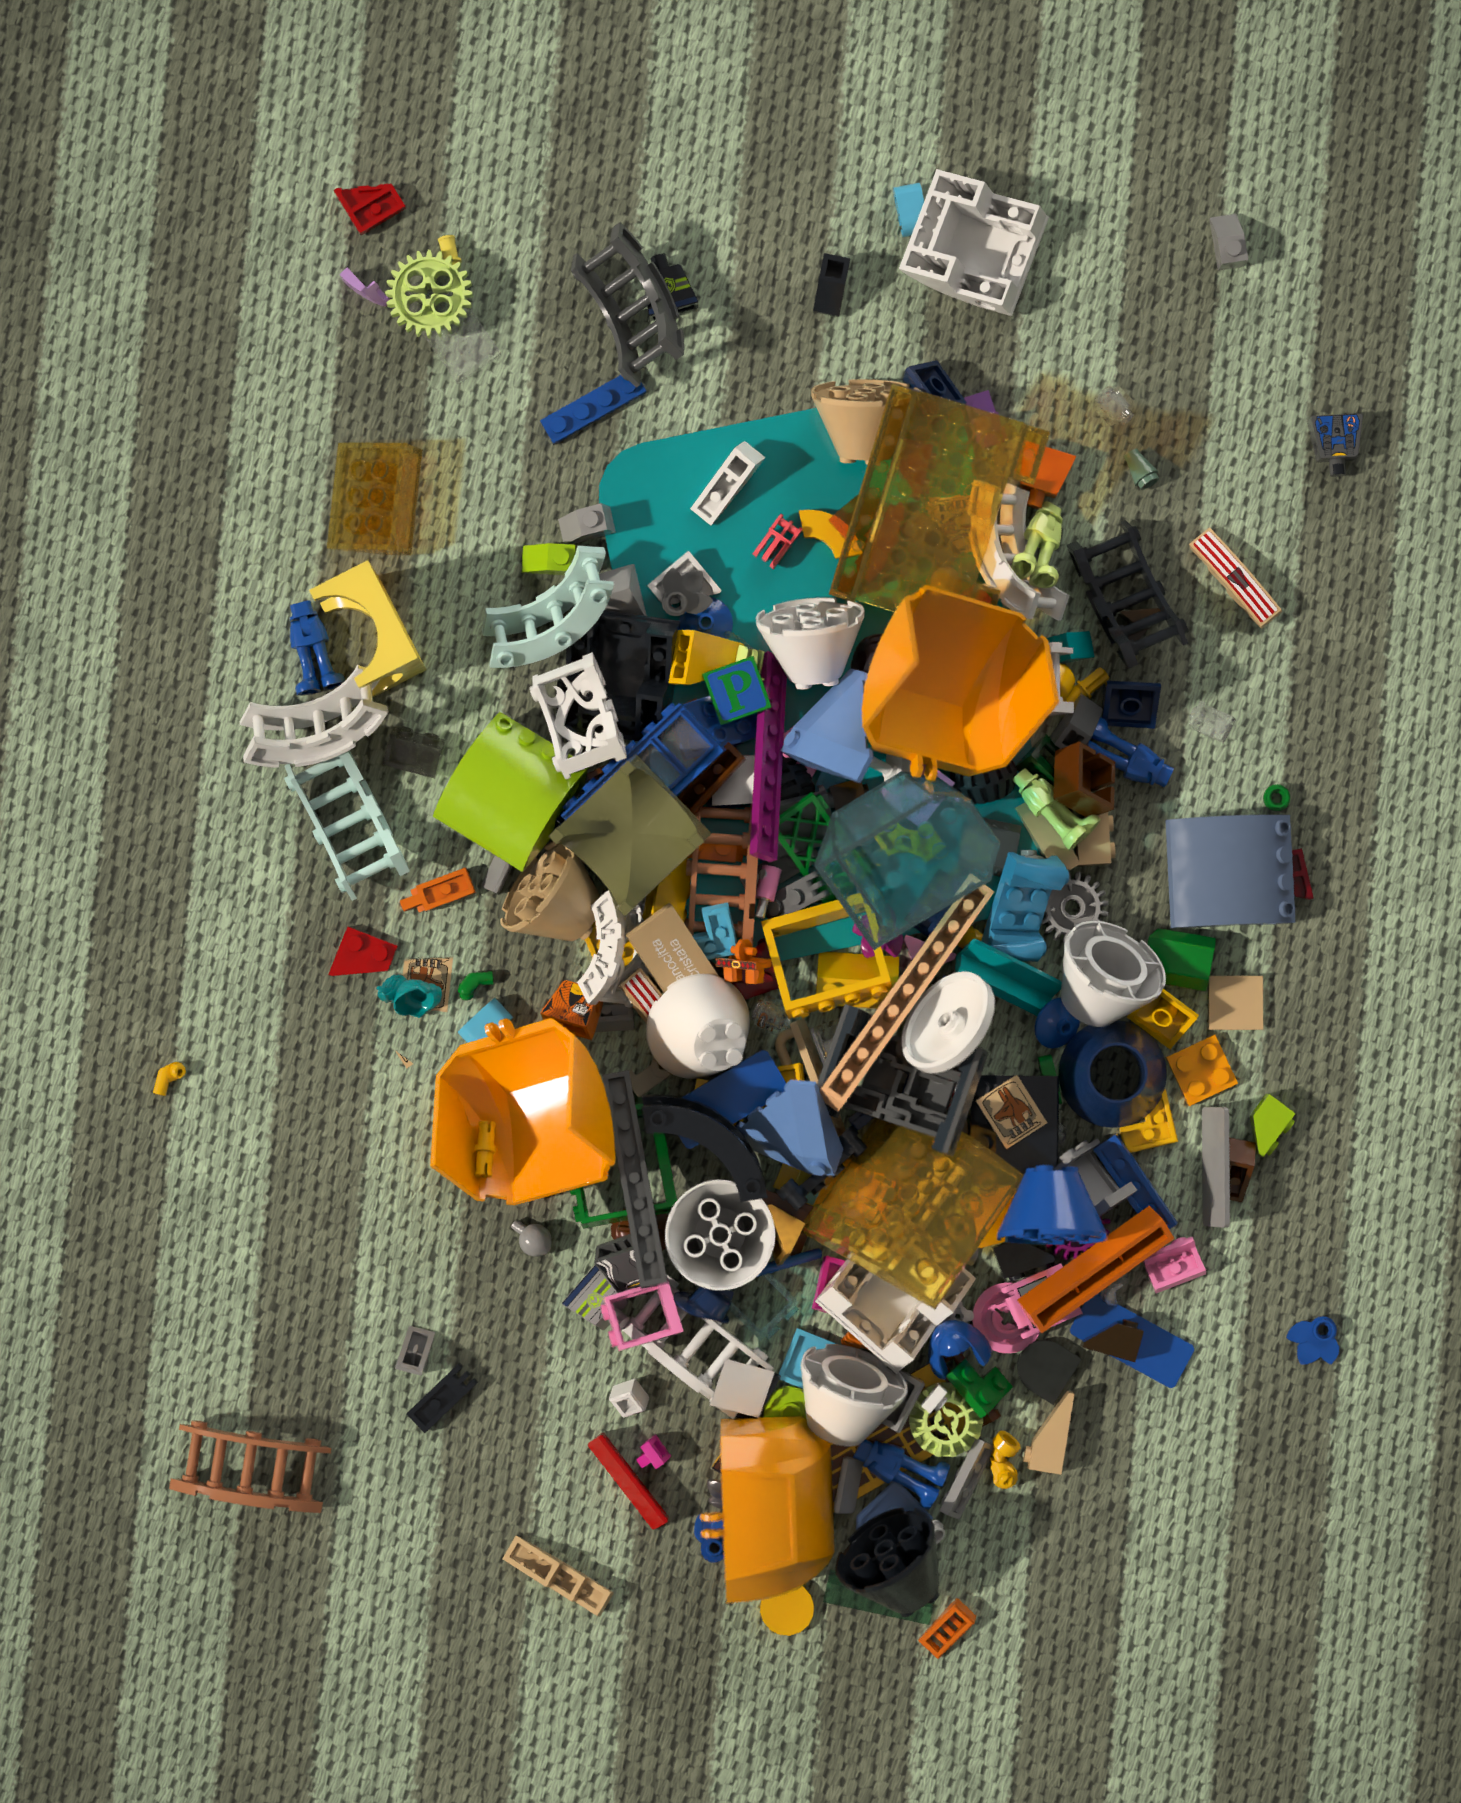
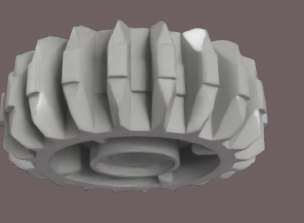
(1082, 894)

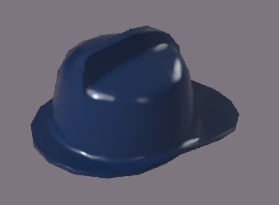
(706, 1303)

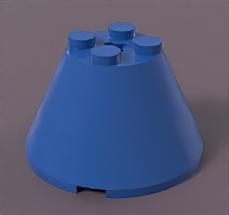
(1052, 1208)

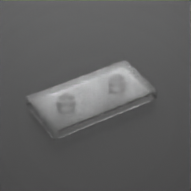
(466, 347)

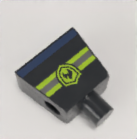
(677, 283)

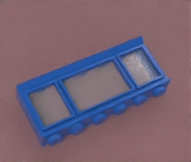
(673, 749)

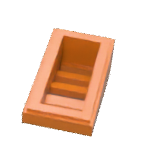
(964, 1612)

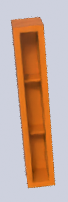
(1095, 1269)

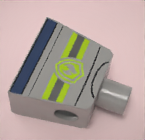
(589, 1295)

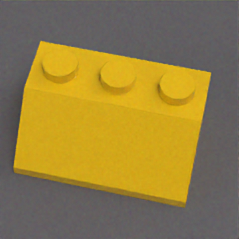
(843, 969)

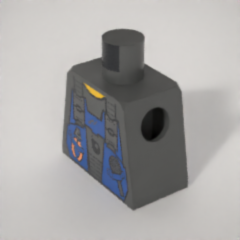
(1336, 440)

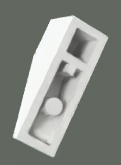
(727, 482)

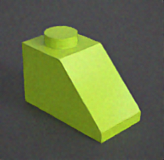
(547, 558)

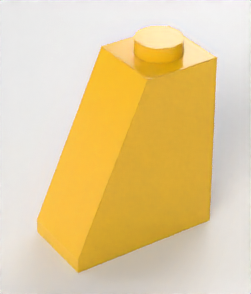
(698, 654)

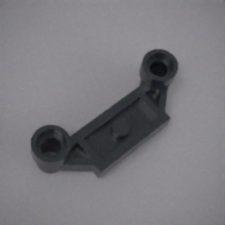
(797, 1194)

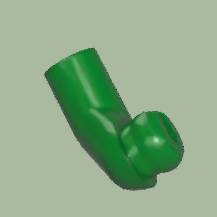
(472, 981)

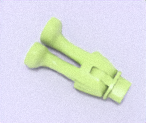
(1044, 533)
(1039, 798)

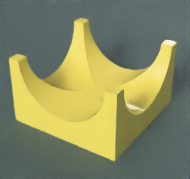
(395, 652)

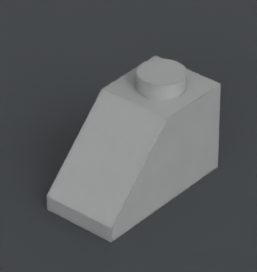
(1228, 242)
(587, 524)

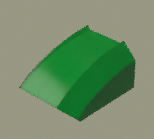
(1184, 957)

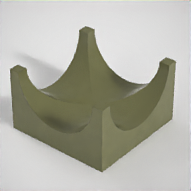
(632, 833)

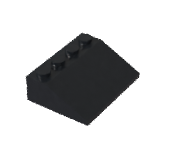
(1036, 1148)

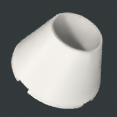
(1107, 973)
(848, 1393)

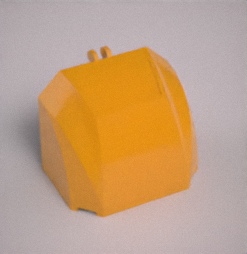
(956, 685)
(546, 1109)
(773, 1506)

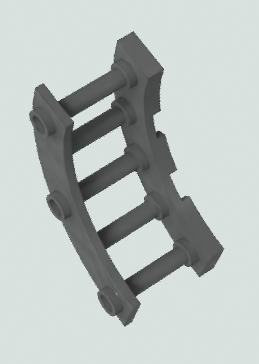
(656, 293)

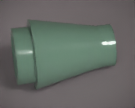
(1142, 471)

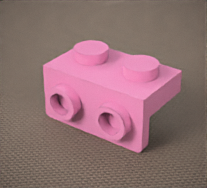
(1174, 1264)

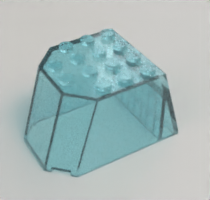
(905, 854)

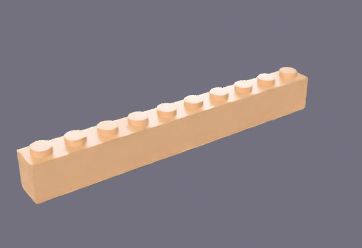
(903, 997)

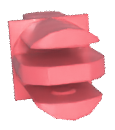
(778, 539)

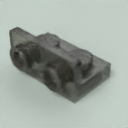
(414, 751)

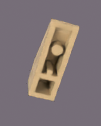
(1050, 1441)

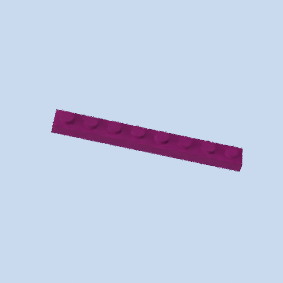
(768, 763)

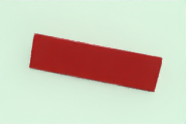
(628, 1481)

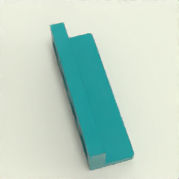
(1008, 976)

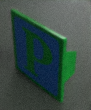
(737, 690)

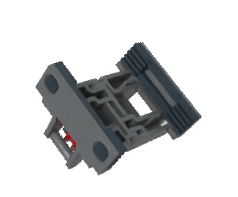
(884, 1082)

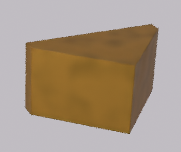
(786, 1233)

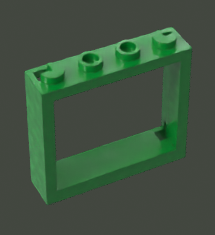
(581, 1211)

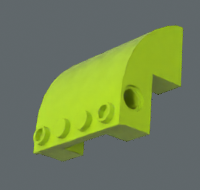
(507, 792)

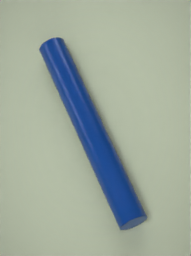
(791, 1261)

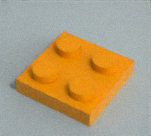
(1201, 1070)

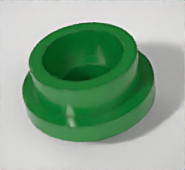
(1282, 791)

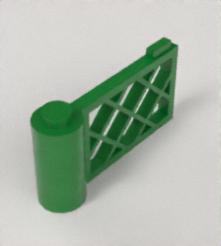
(797, 808)

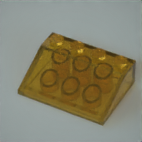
(374, 498)

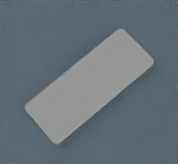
(1215, 1167)

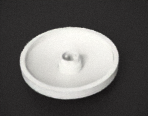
(948, 1022)

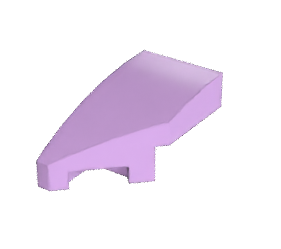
(371, 292)

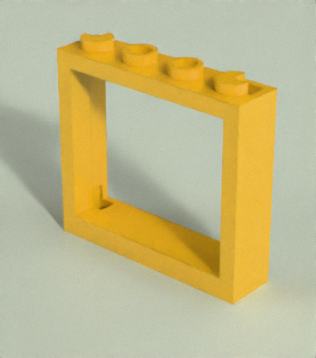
(829, 999)

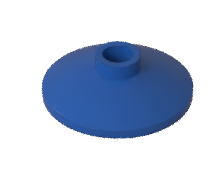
(718, 614)
(1055, 1025)

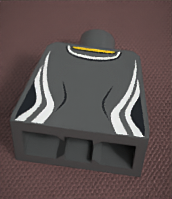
(618, 1262)

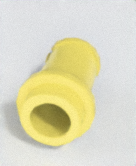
(448, 247)

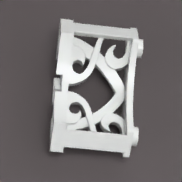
(606, 744)
(607, 966)

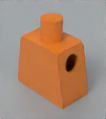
(1050, 477)

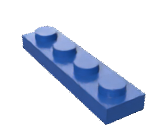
(590, 408)
(1124, 1170)

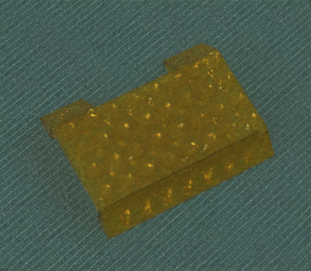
(932, 499)

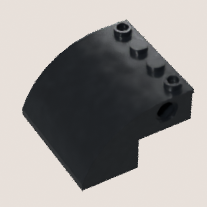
(636, 666)

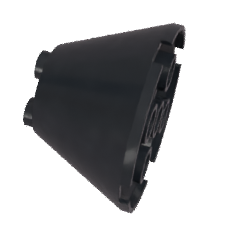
(892, 1561)

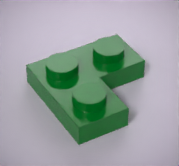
(979, 1392)

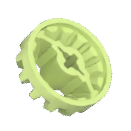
(956, 1444)

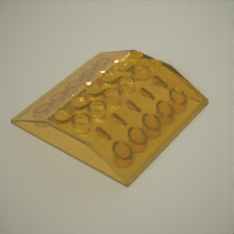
(913, 1209)

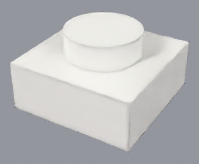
(935, 1399)

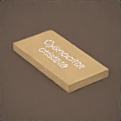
(668, 948)

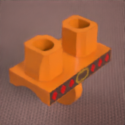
(742, 959)

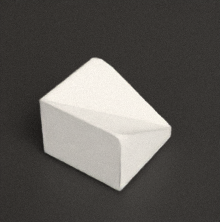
(629, 1398)

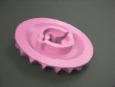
(988, 1321)

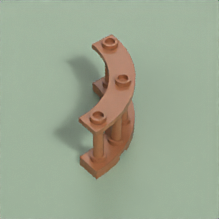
(747, 871)
(244, 1492)

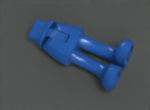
(307, 633)
(1142, 763)
(885, 1461)

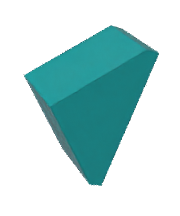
(1079, 641)

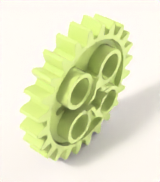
(429, 269)

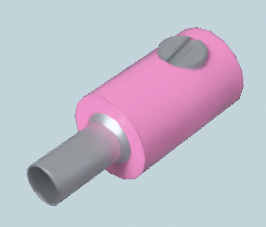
(767, 888)

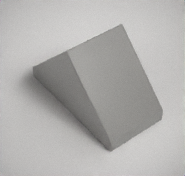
(415, 1351)

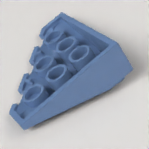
(832, 732)
(795, 1129)

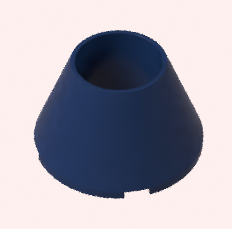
(1077, 1084)

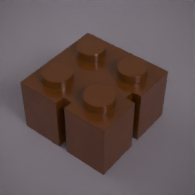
(1079, 773)

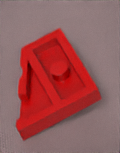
(370, 205)
(362, 954)

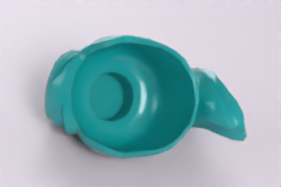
(409, 996)

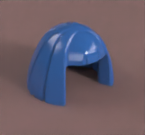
(952, 1339)

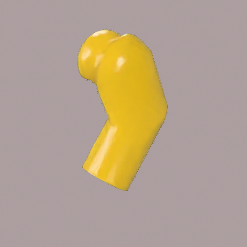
(166, 1075)

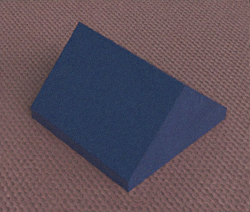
(932, 379)
(1130, 704)

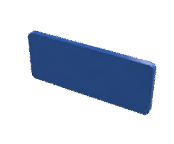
(739, 1089)
(1160, 1352)

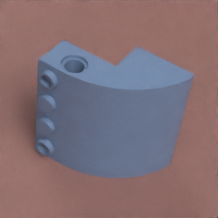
(1230, 871)

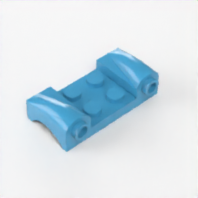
(1021, 905)

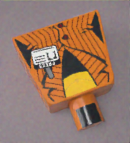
(572, 1010)

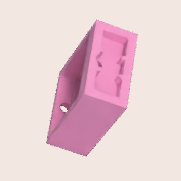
(668, 1306)

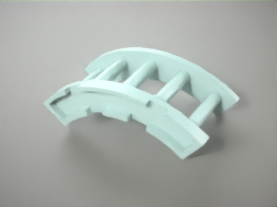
(578, 587)
(368, 811)

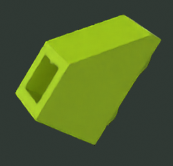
(1268, 1122)

